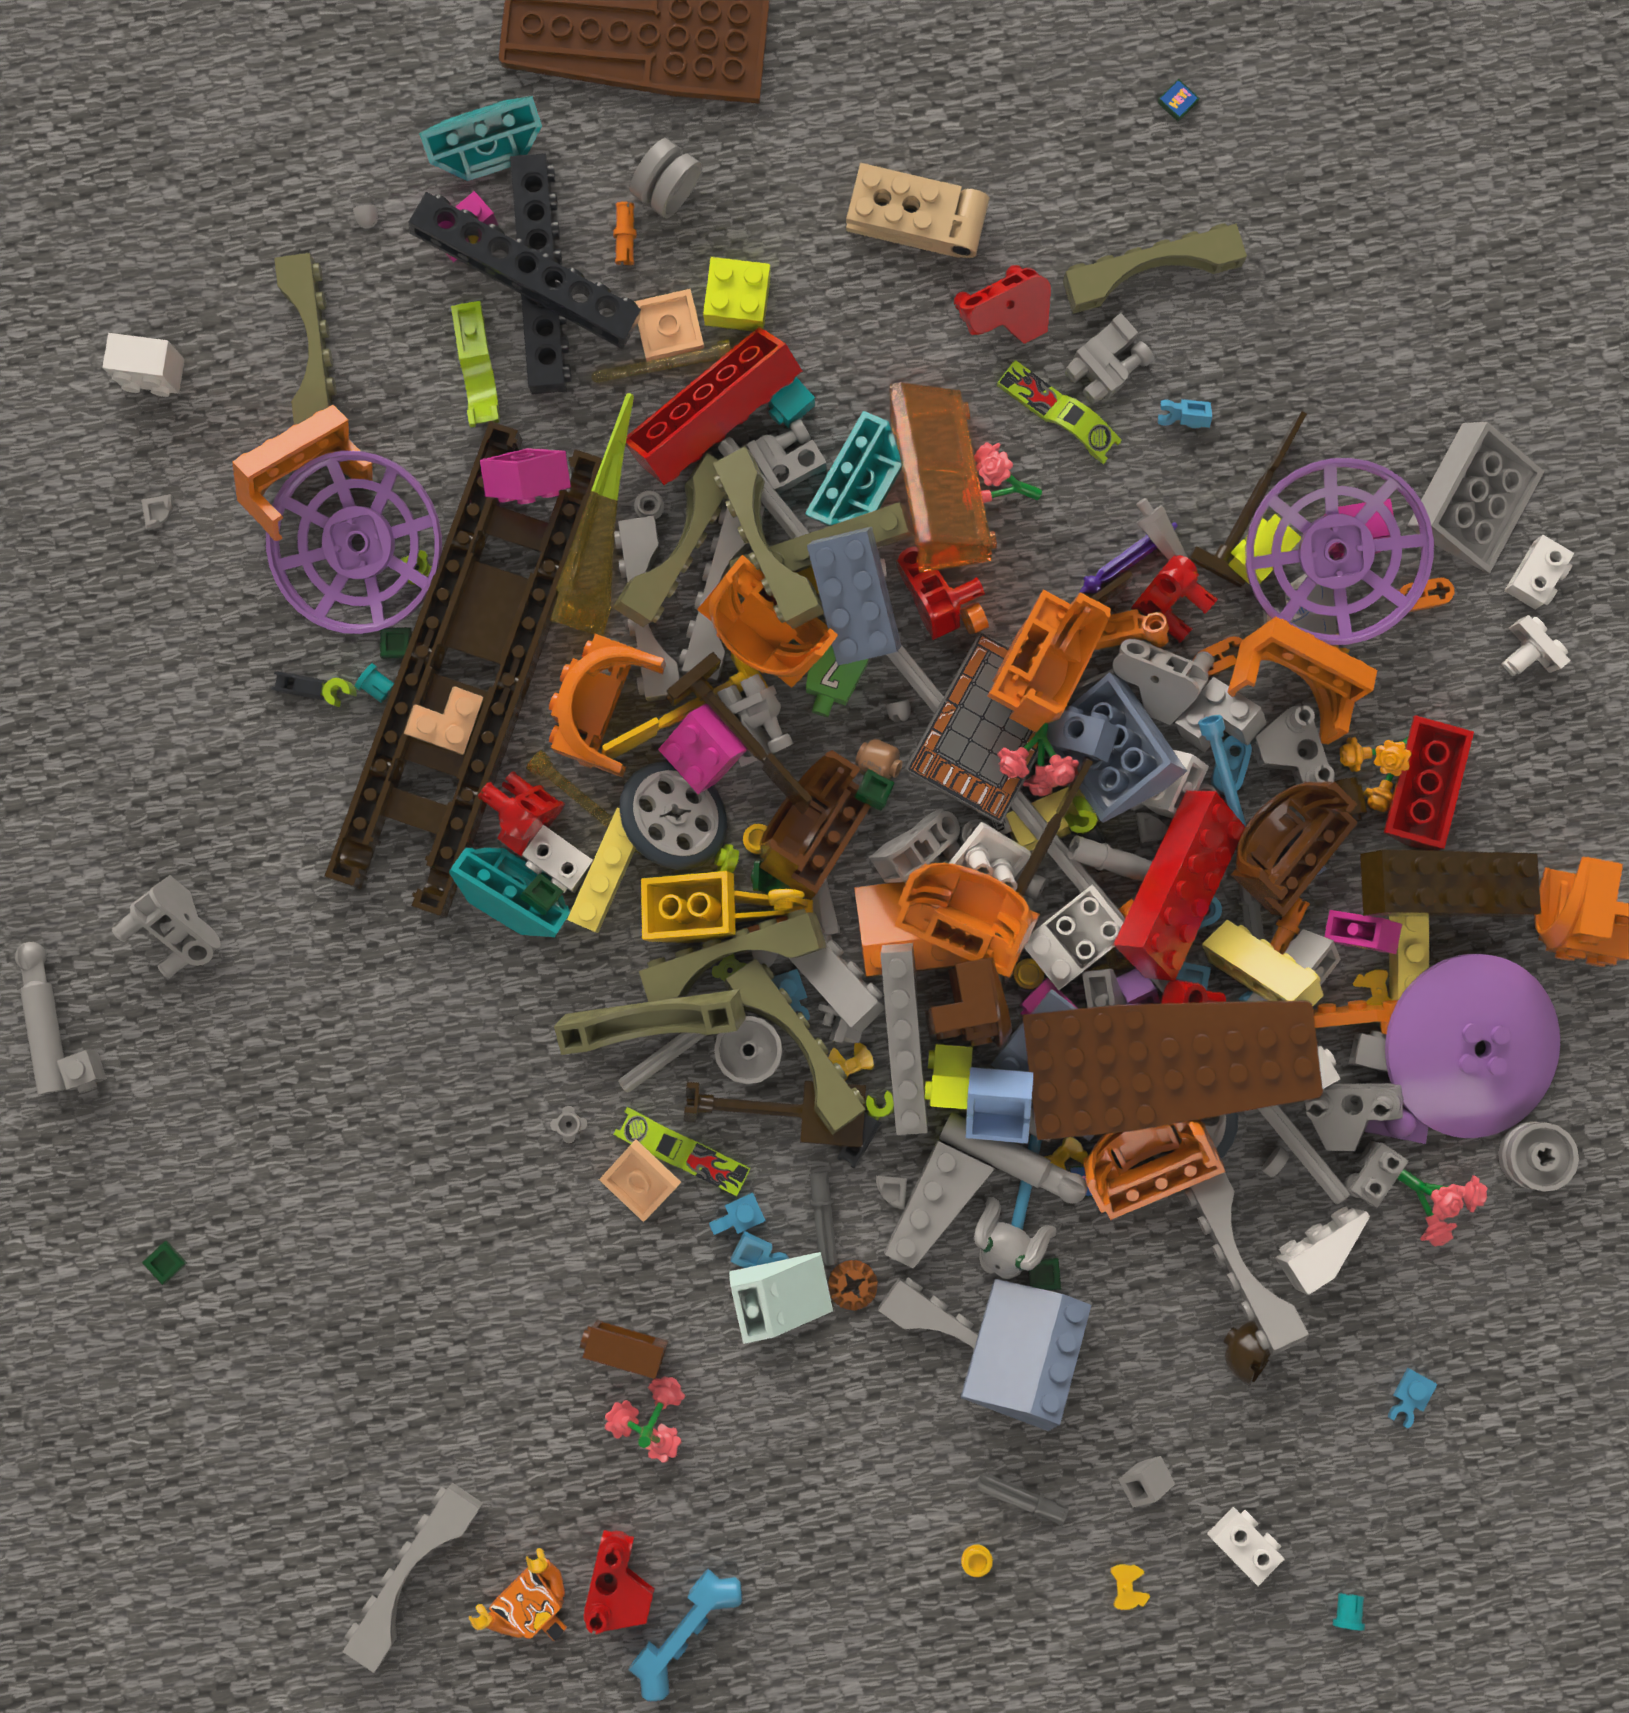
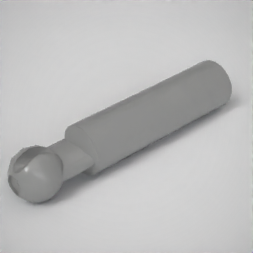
(40, 1019)
(1016, 1161)

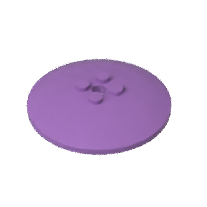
(1436, 1036)

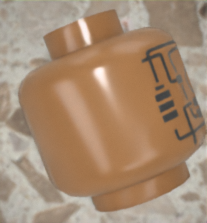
(880, 758)

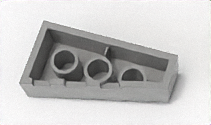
(938, 1196)

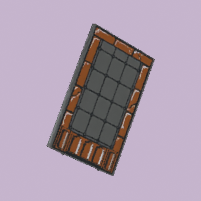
(966, 735)

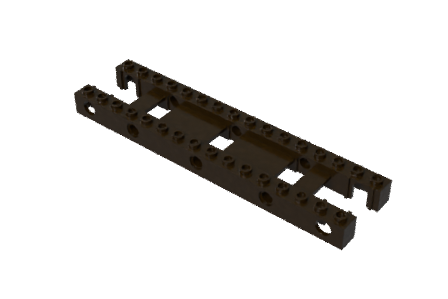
(484, 616)

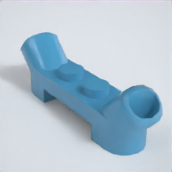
(651, 1662)

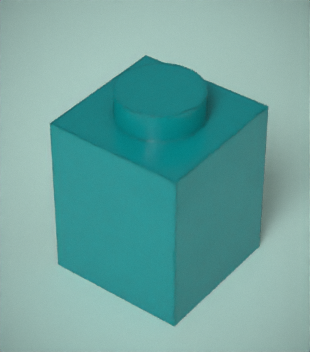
(791, 403)

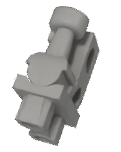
(1099, 360)
(789, 469)
(756, 710)
(1379, 1172)

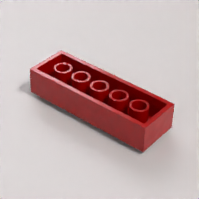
(712, 405)
(1179, 885)

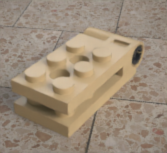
(944, 217)

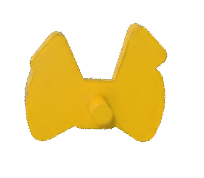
(1376, 981)
(861, 1060)
(1070, 1148)
(1126, 1596)

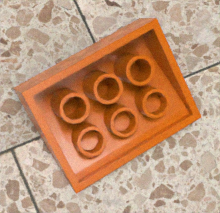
(877, 915)

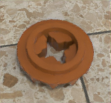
(855, 1270)

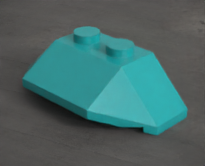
(483, 138)
(859, 474)
(494, 882)

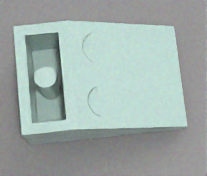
(779, 1296)

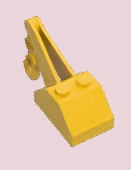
(703, 907)

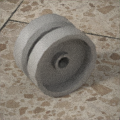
(665, 177)
(751, 1068)
(1556, 1159)

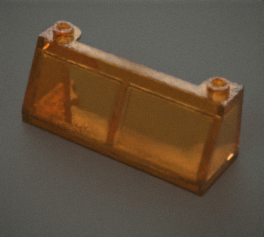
(940, 476)

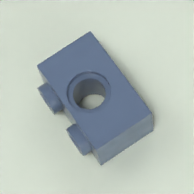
(1095, 740)

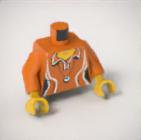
(527, 1603)

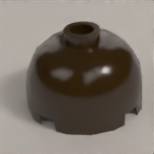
(1244, 1353)

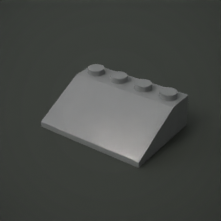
(1478, 494)

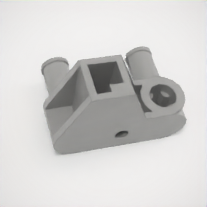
(1163, 688)
(1283, 738)
(918, 846)
(173, 908)
(1342, 1121)

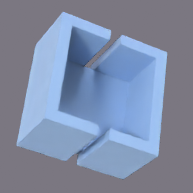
(999, 1105)

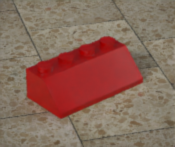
(1430, 787)

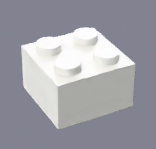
(143, 364)

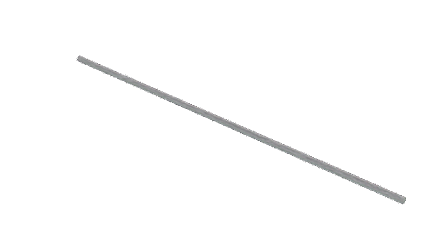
(1057, 850)

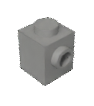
(1369, 1051)
(82, 1071)
(1146, 1481)

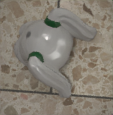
(1008, 1248)

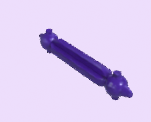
(1119, 565)

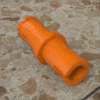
(624, 233)
(1289, 926)

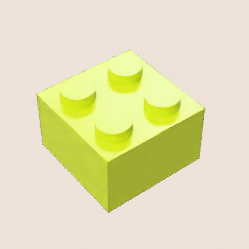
(736, 294)

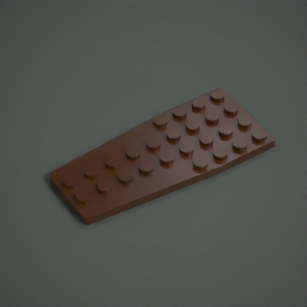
(642, 44)
(1167, 1063)

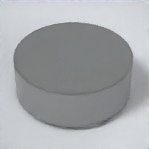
(1275, 1162)

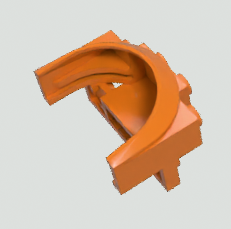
(754, 630)
(1048, 658)
(590, 699)
(1583, 913)
(969, 914)

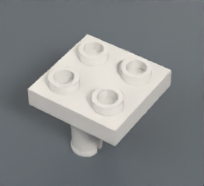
(1535, 646)
(992, 854)

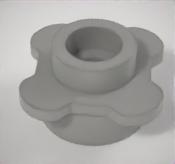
(568, 1133)

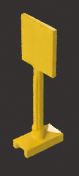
(649, 729)

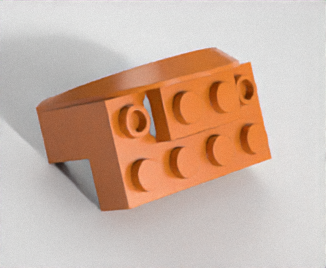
(256, 470)
(1330, 673)
(1128, 1189)

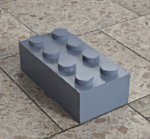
(854, 595)

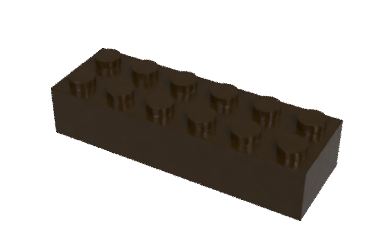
(1450, 883)

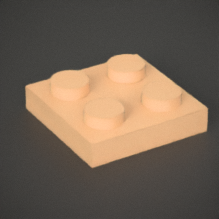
(669, 325)
(640, 1180)

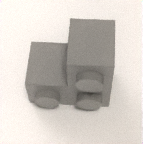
(1240, 715)

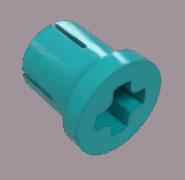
(374, 683)
(1349, 1612)

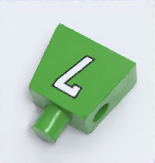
(832, 681)

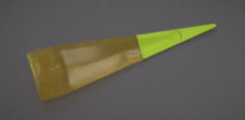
(587, 573)

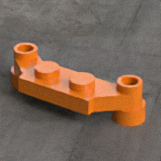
(1134, 626)
(1355, 1013)

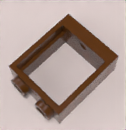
(623, 1349)

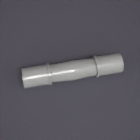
(1104, 857)

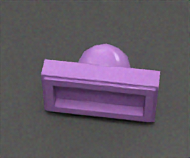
(1405, 1128)

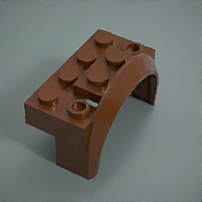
(1275, 825)
(792, 832)
(977, 1007)

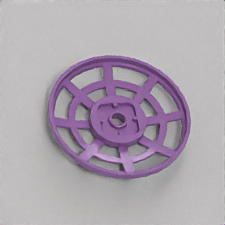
(338, 538)
(1358, 548)

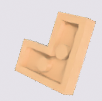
(448, 729)

